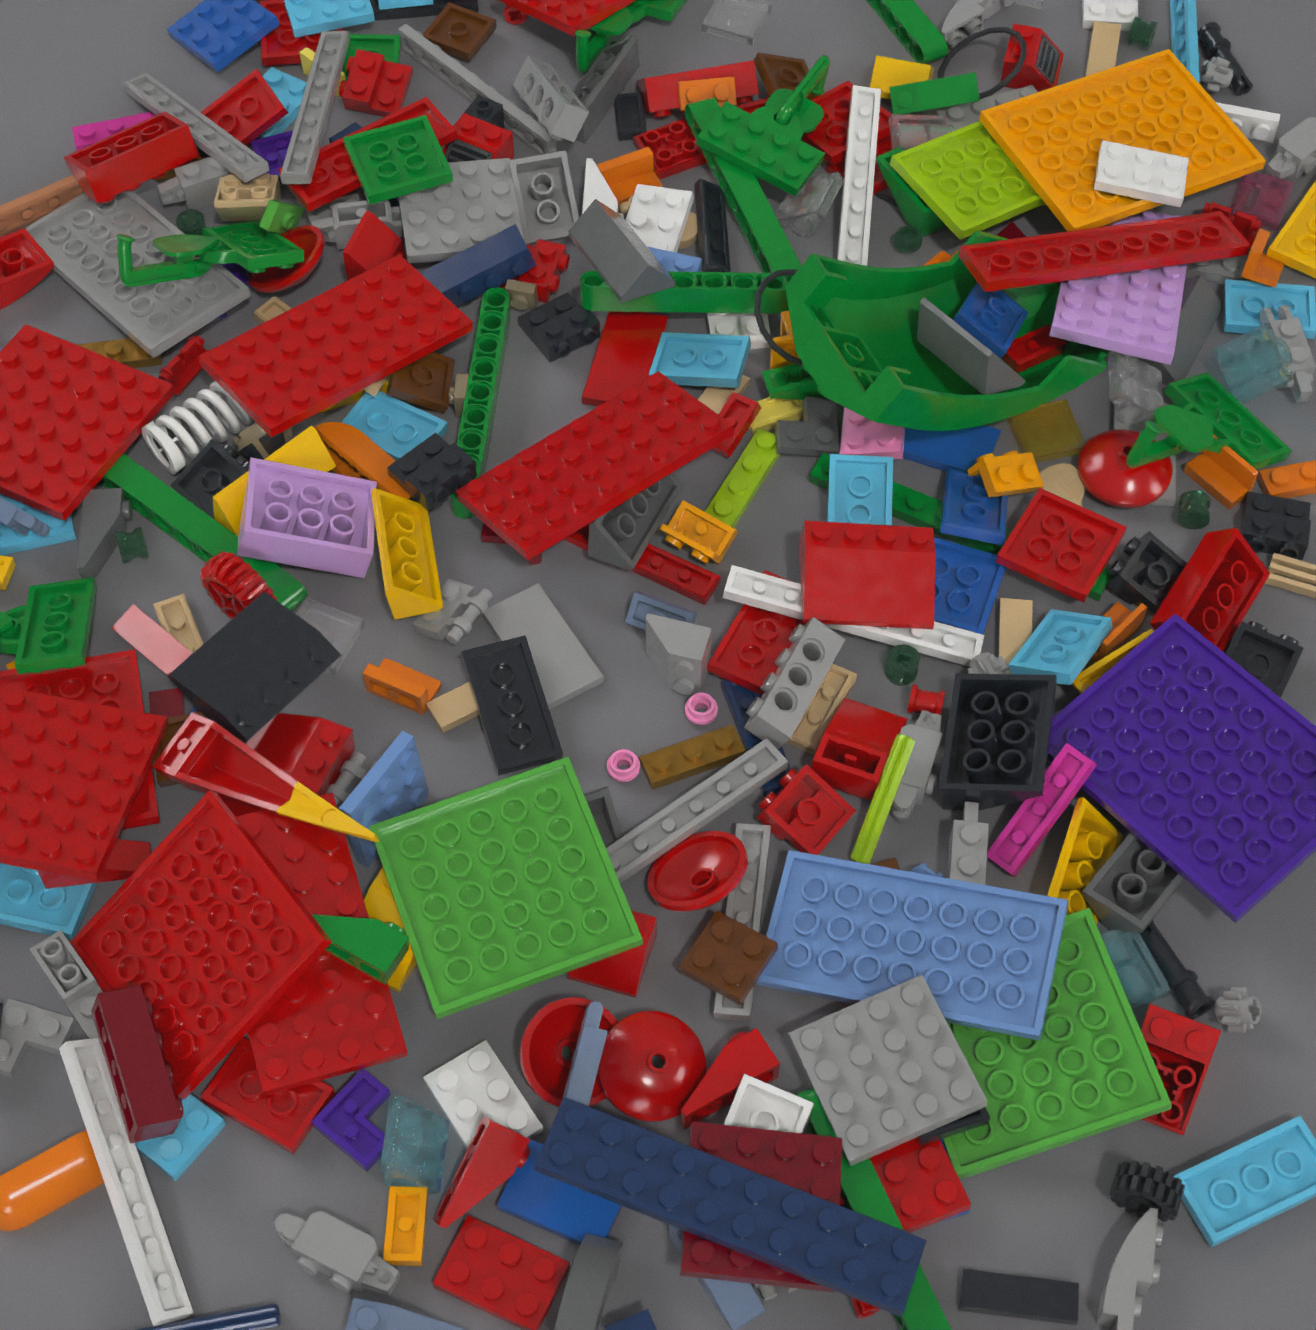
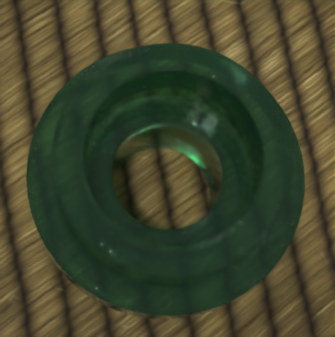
(907, 239)

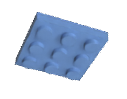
(388, 790)

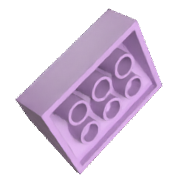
(307, 518)

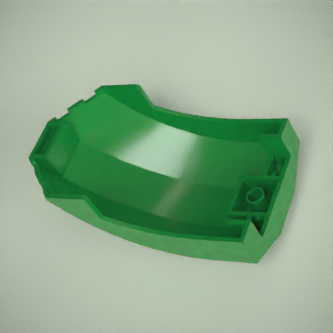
(862, 348)

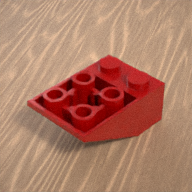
(856, 748)
(1182, 1057)

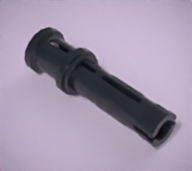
(1220, 47)
(1181, 981)

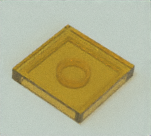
(1048, 431)

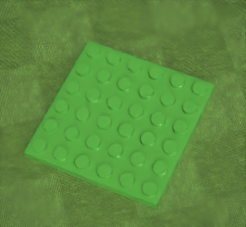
(504, 887)
(1074, 1082)

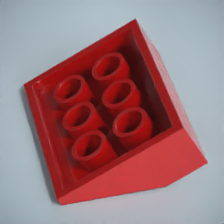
(867, 574)
(303, 748)

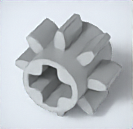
(1215, 74)
(987, 664)
(1238, 1010)

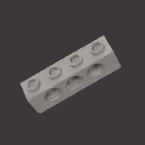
(550, 99)
(821, 648)

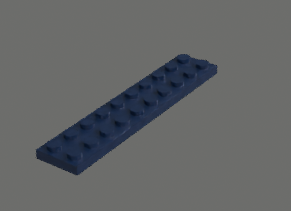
(732, 1206)

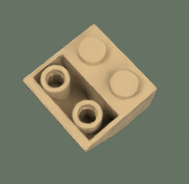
(247, 200)

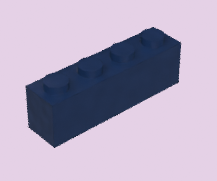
(481, 266)

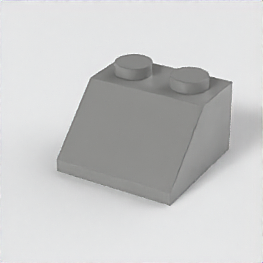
(679, 652)

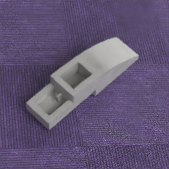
(968, 18)
(69, 978)
(1131, 1274)

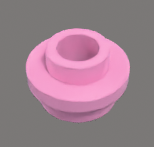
(701, 701)
(623, 757)

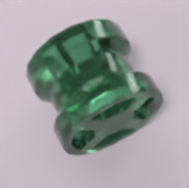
(1142, 32)
(191, 222)
(1194, 509)
(132, 544)
(898, 672)

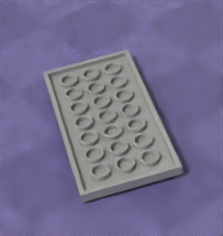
(84, 253)

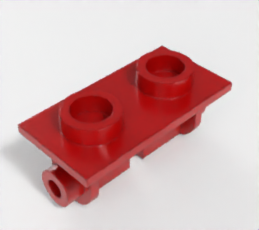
(1244, 223)
(185, 365)

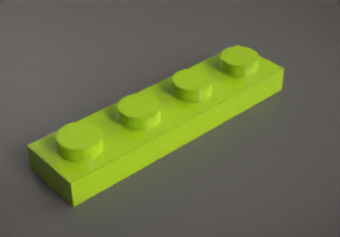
(745, 478)

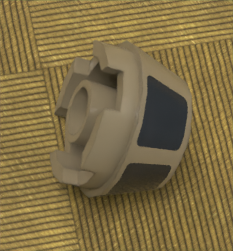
(256, 443)

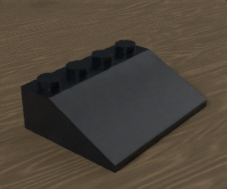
(254, 667)
(997, 739)

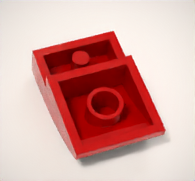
(21, 266)

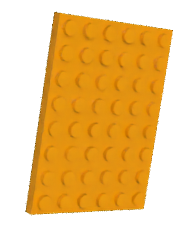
(1138, 104)

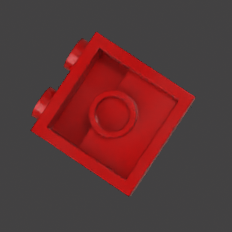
(375, 84)
(550, 262)
(805, 811)

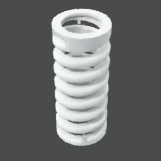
(159, 429)

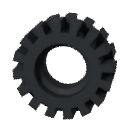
(1147, 1187)

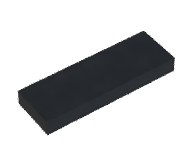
(1019, 1296)

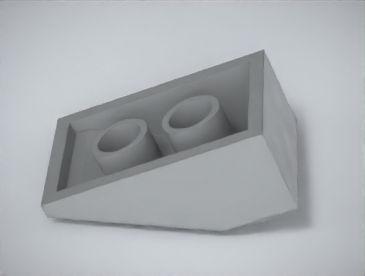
(544, 196)

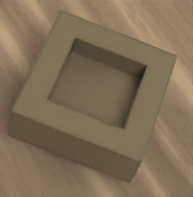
(522, 295)
(457, 393)

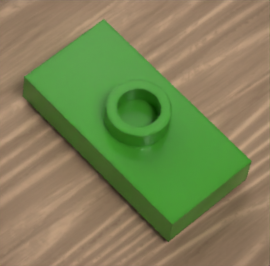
(281, 216)

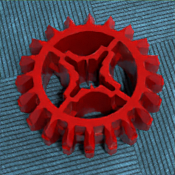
(232, 583)

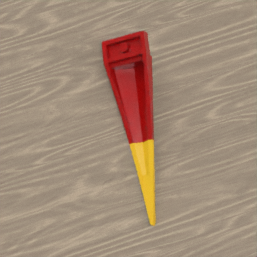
(213, 759)

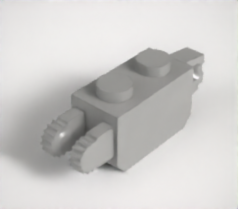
(1295, 152)
(194, 184)
(348, 215)
(1302, 360)
(918, 773)
(968, 847)
(337, 1252)

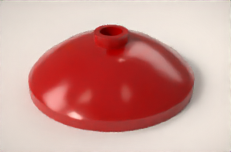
(278, 279)
(1111, 480)
(698, 871)
(542, 1043)
(628, 1071)

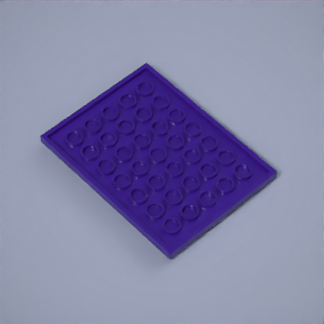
(1199, 765)

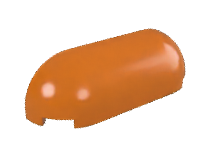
(358, 456)
(48, 1182)

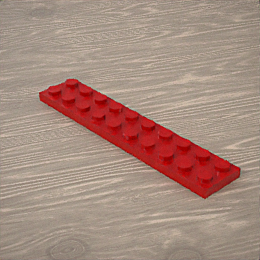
(1103, 251)

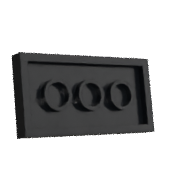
(511, 705)

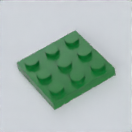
(397, 159)

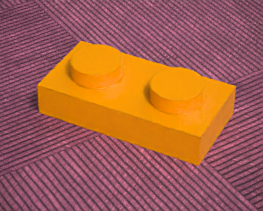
(406, 1226)

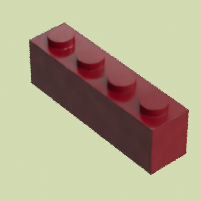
(136, 1064)

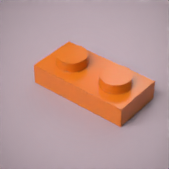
(695, 90)
(1289, 480)

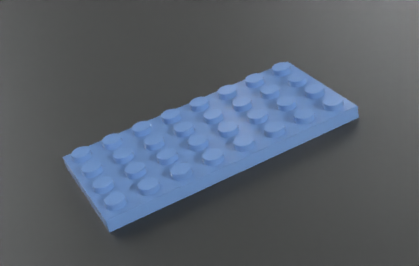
(869, 927)

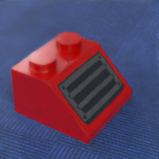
(1041, 62)
(478, 141)

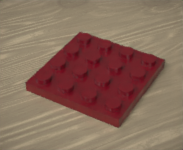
(791, 1158)

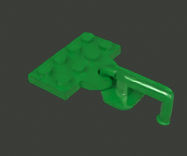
(618, 24)
(771, 137)
(223, 244)
(1198, 412)
(51, 627)

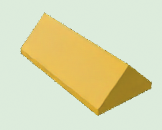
(302, 451)
(406, 555)
(1084, 852)

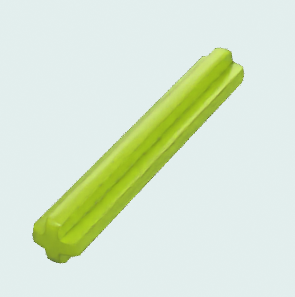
(882, 799)

